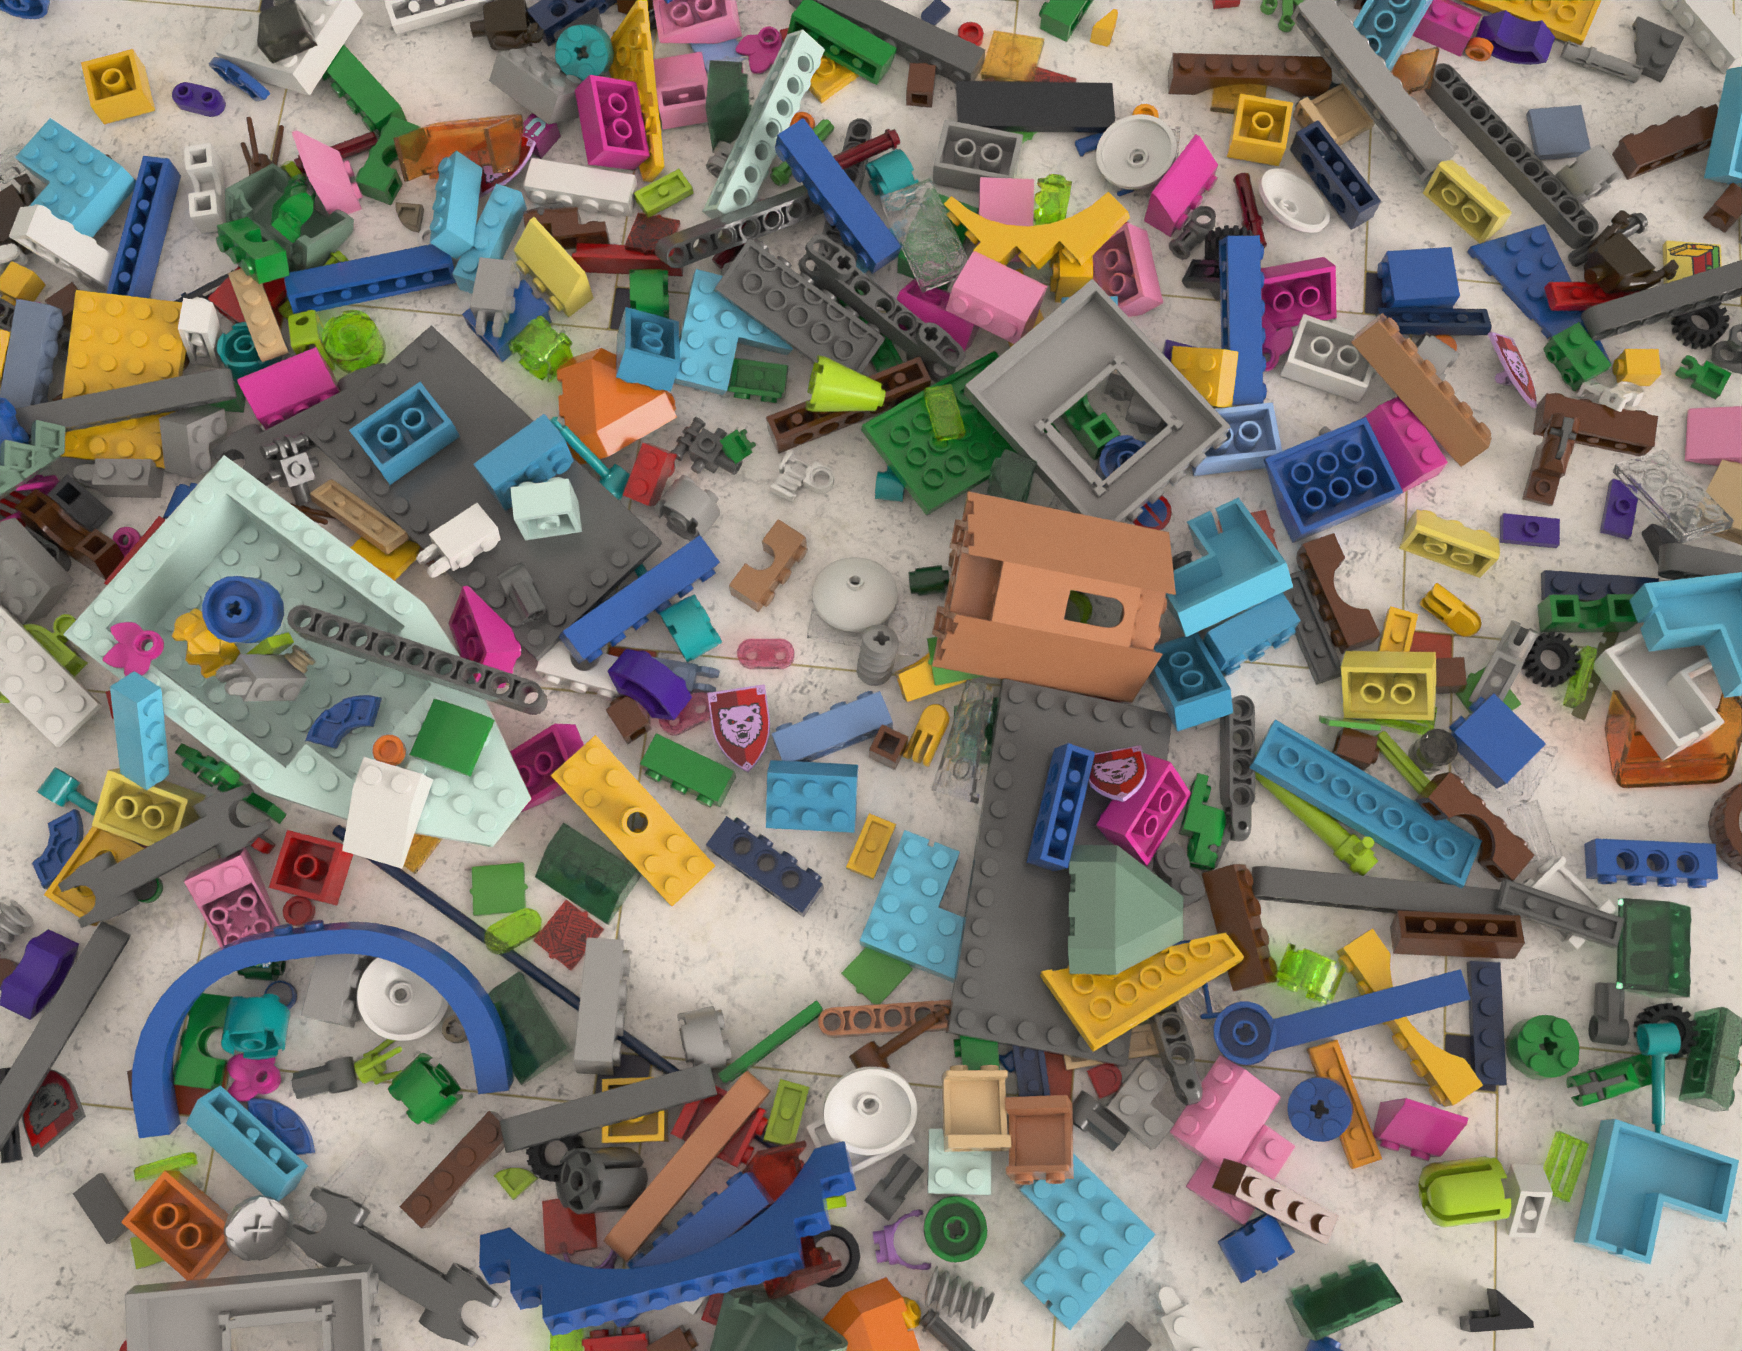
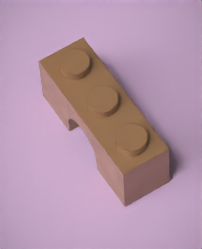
(758, 586)

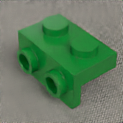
(1576, 356)
(759, 379)

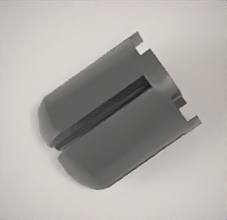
(601, 1179)

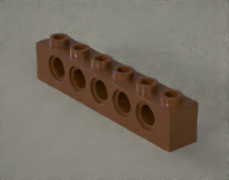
(798, 426)

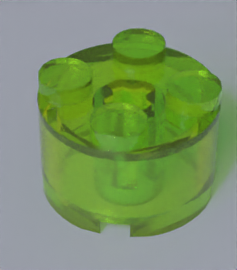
(353, 341)
(541, 348)
(1309, 973)

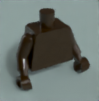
(506, 25)
(10, 203)
(1619, 265)

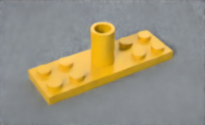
(609, 796)

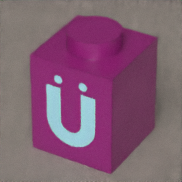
(542, 133)

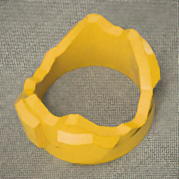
(202, 645)

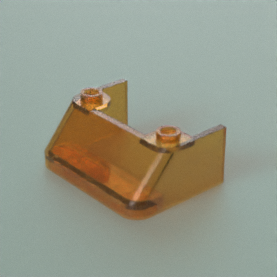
(483, 140)
(1639, 766)

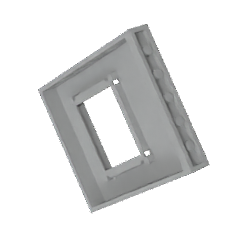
(1063, 363)
(198, 1312)

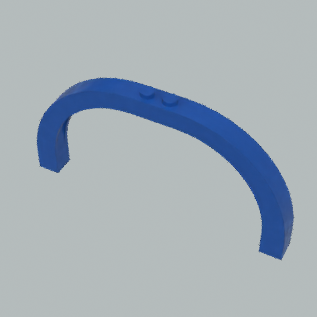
(152, 1068)

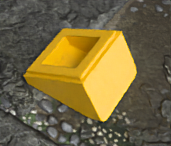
(1104, 29)

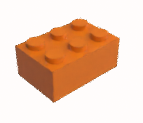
(180, 1225)

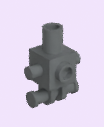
(705, 450)
(291, 469)

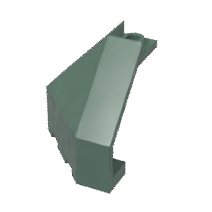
(23, 461)
(1118, 911)

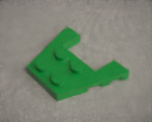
(225, 778)

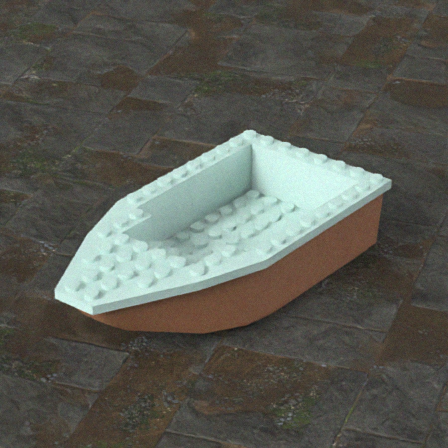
(247, 530)

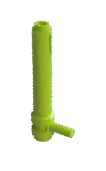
(1345, 845)

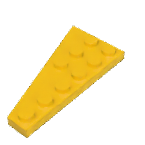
(635, 63)
(1113, 1004)

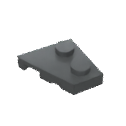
(1655, 48)

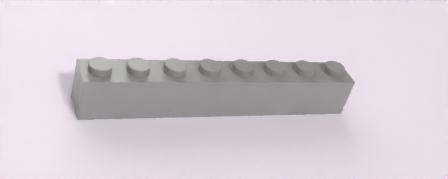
(1373, 85)

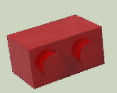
(649, 474)

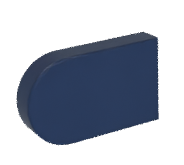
(935, 12)

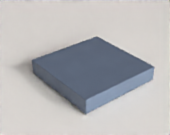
(1558, 132)

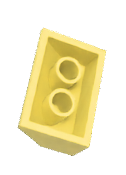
(1466, 201)
(552, 269)
(1450, 543)
(1389, 685)
(143, 813)

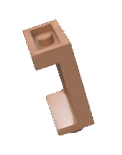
(1040, 1139)

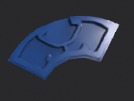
(236, 76)
(342, 718)
(64, 838)
(283, 1124)

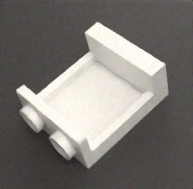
(1559, 881)

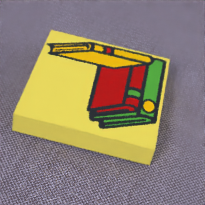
(1691, 257)

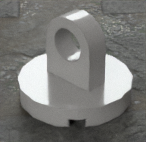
(256, 1228)

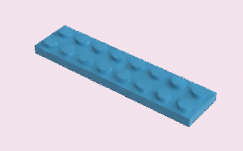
(1365, 804)

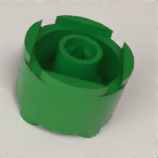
(649, 291)
(1560, 1046)
(425, 1090)
(961, 1246)

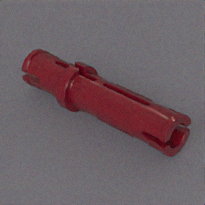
(1248, 206)

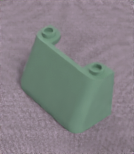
(319, 235)
(757, 1323)

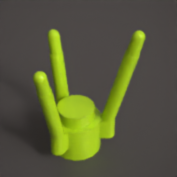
(374, 1064)

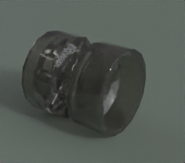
(1437, 746)

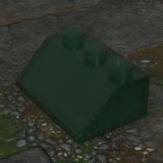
(726, 101)
(1011, 476)
(586, 873)
(1654, 948)
(530, 1029)
(1713, 1060)
(1341, 1299)

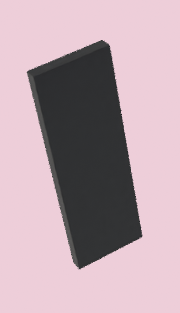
(1036, 106)

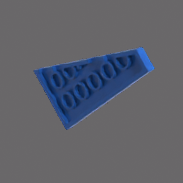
(1523, 267)

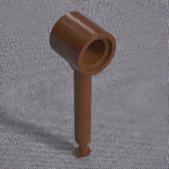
(874, 1056)

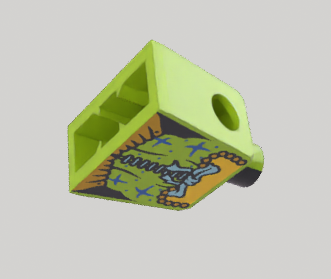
(307, 329)

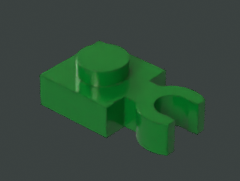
(1706, 377)
(737, 446)

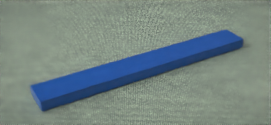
(1367, 1010)

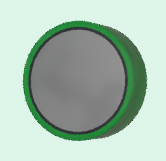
(149, 892)

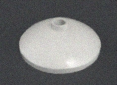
(1135, 139)
(1294, 201)
(850, 605)
(393, 1018)
(871, 1126)

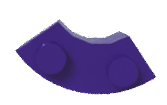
(1516, 39)
(649, 684)
(38, 974)

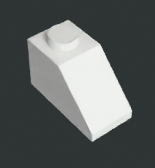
(1530, 1200)

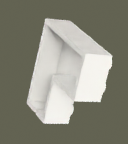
(331, 25)
(1661, 692)

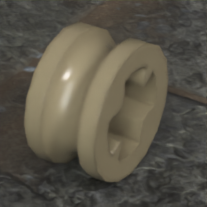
(299, 659)
(447, 1024)

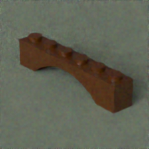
(1201, 72)

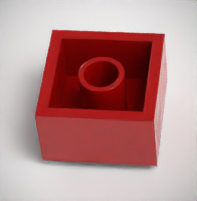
(311, 868)

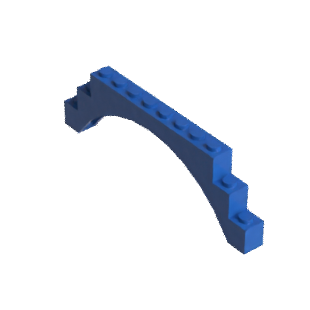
(763, 1250)

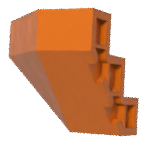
(605, 408)
(872, 1319)

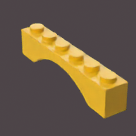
(1446, 1074)

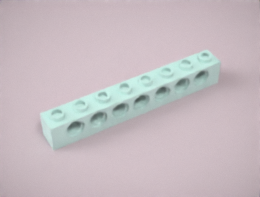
(769, 116)

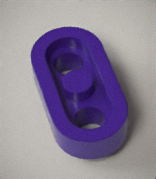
(196, 99)

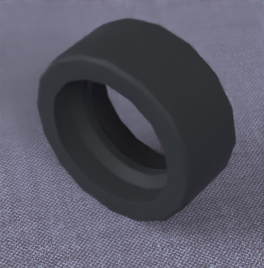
(854, 1255)

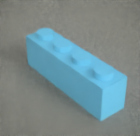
(456, 205)
(492, 233)
(140, 730)
(246, 1144)

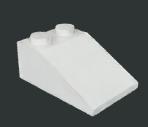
(384, 811)

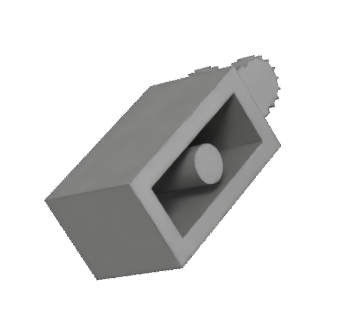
(493, 294)
(122, 477)
(262, 678)

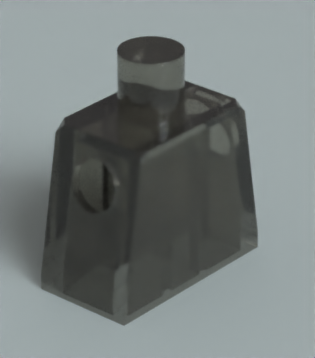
(284, 31)

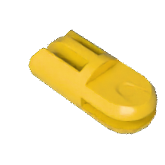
(1451, 611)
(927, 734)

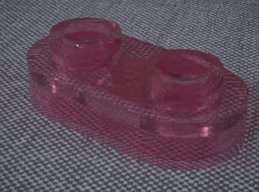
(766, 652)
(688, 716)

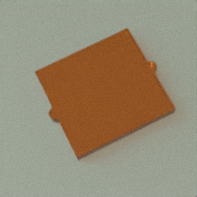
(1416, 69)

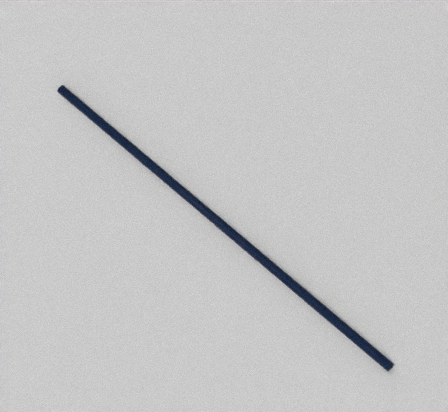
(519, 961)

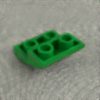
(452, 737)

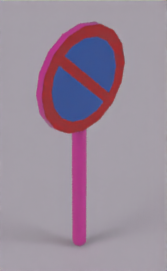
(1155, 515)

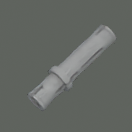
(1592, 58)

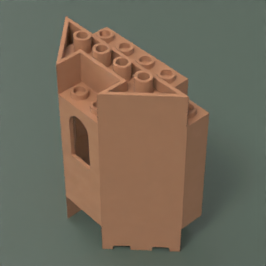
(1014, 589)

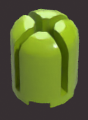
(1464, 1191)

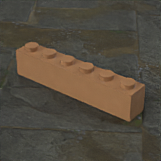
(1422, 389)

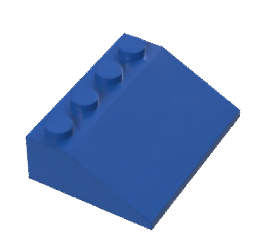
(1331, 479)

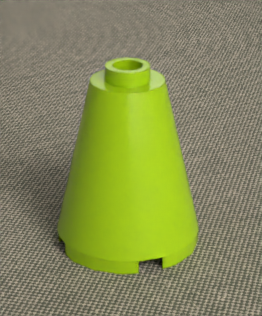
(841, 389)

